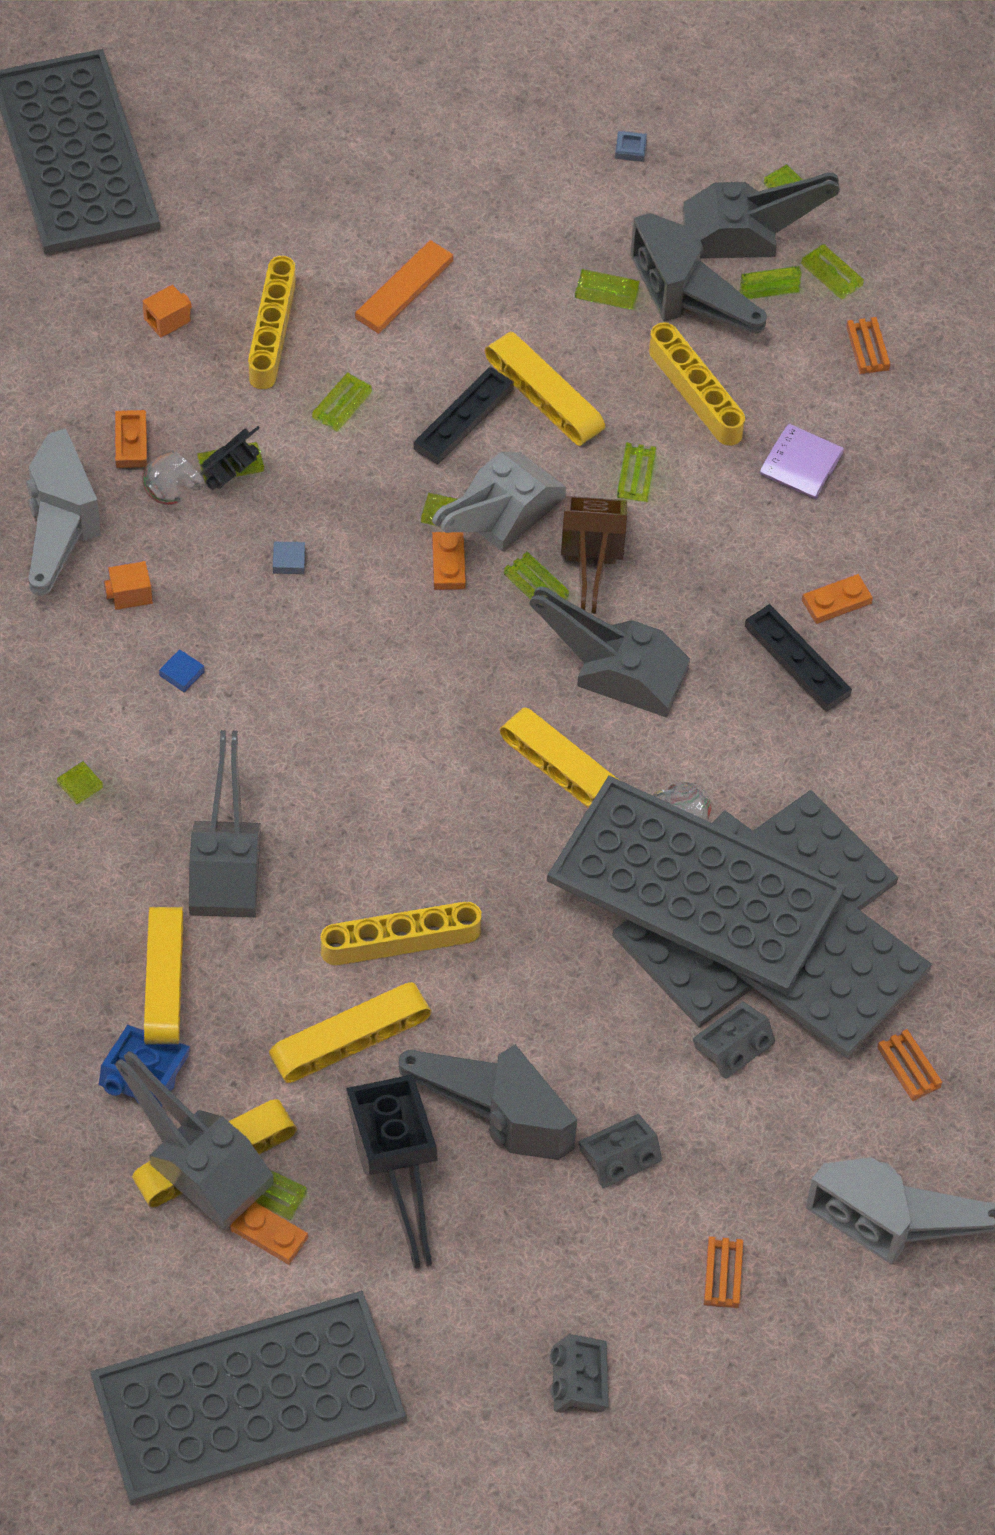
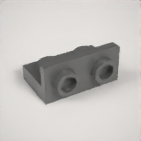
(735, 1038)
(621, 1150)
(579, 1373)

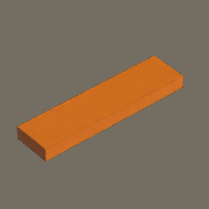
(404, 286)

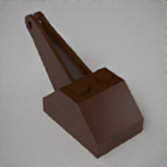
(596, 531)

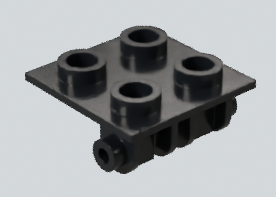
(229, 459)

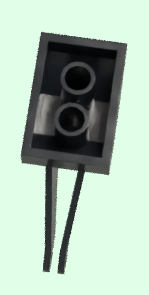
(394, 1135)

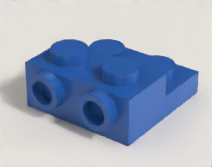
(161, 1059)

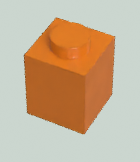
(167, 310)
(129, 585)

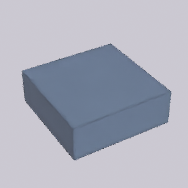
(630, 146)
(289, 558)

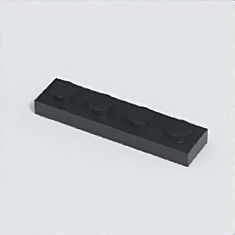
(463, 415)
(798, 657)

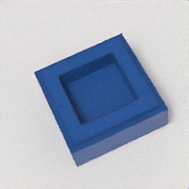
(181, 670)

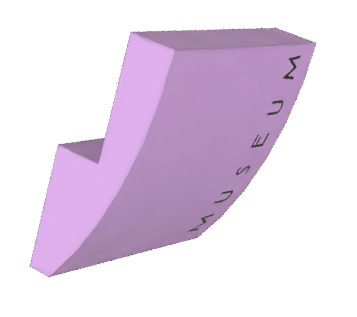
(801, 461)

